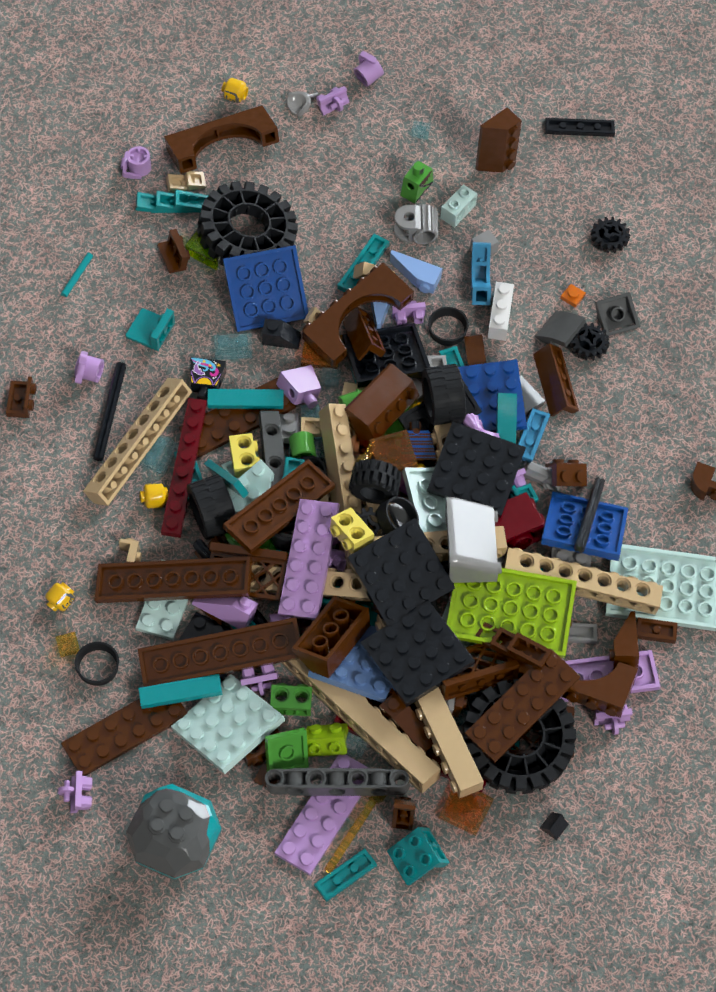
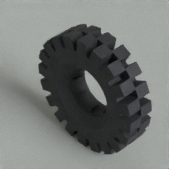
(225, 241)
(525, 771)

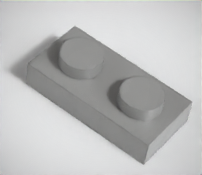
(289, 425)

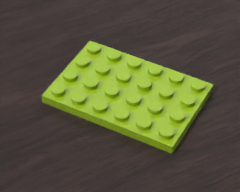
(518, 602)

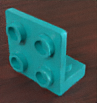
(151, 328)
(417, 855)

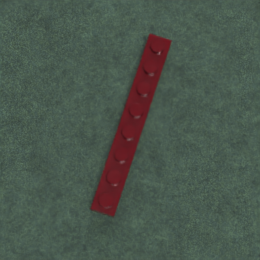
(184, 467)

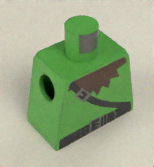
(418, 176)

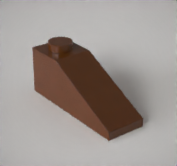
(626, 644)
(406, 721)
(403, 813)

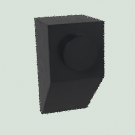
(280, 334)

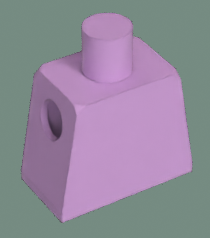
(300, 386)

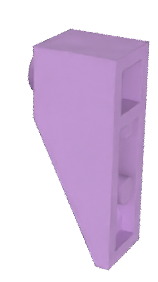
(233, 610)

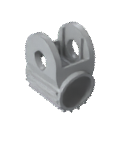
(421, 223)

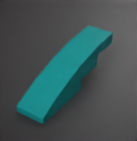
(170, 203)
(506, 416)

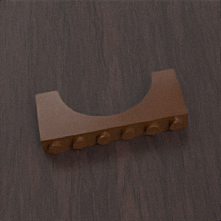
(249, 124)
(378, 286)
(602, 694)

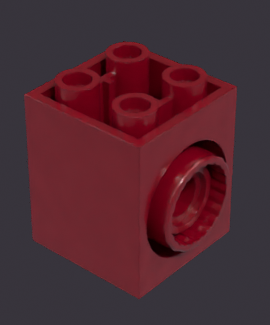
(521, 522)

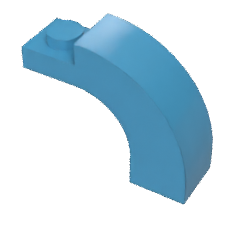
(480, 273)

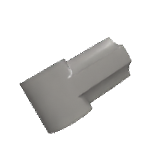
(541, 475)

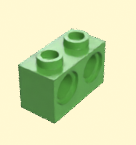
(290, 705)

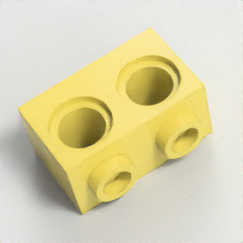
(243, 455)
(351, 530)

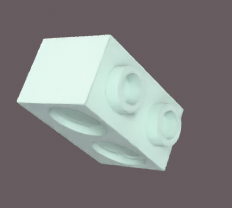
(458, 205)

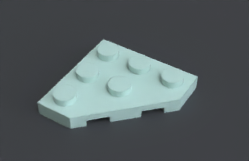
(256, 481)

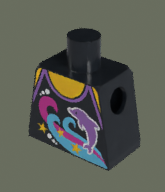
(206, 375)

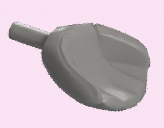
(299, 102)

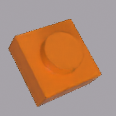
(573, 295)

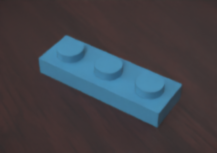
(533, 434)

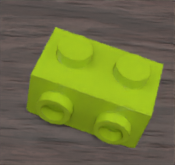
(327, 739)

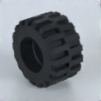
(374, 481)

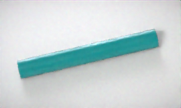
(73, 280)

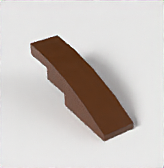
(517, 646)

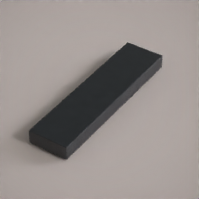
(580, 127)

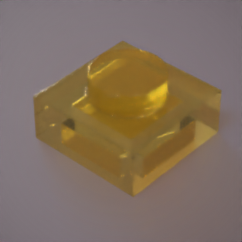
(67, 644)

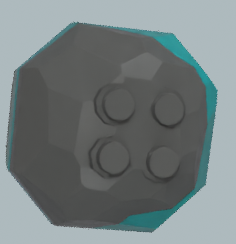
(173, 832)

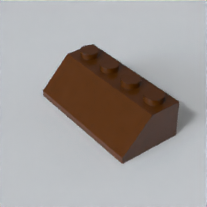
(498, 142)
(381, 403)
(332, 636)

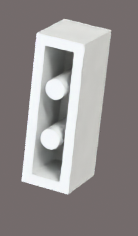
(500, 311)

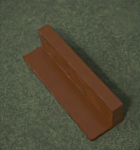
(363, 333)
(555, 380)

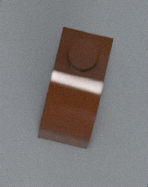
(702, 482)

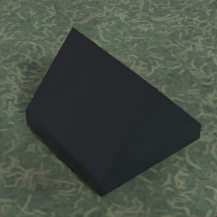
(554, 825)

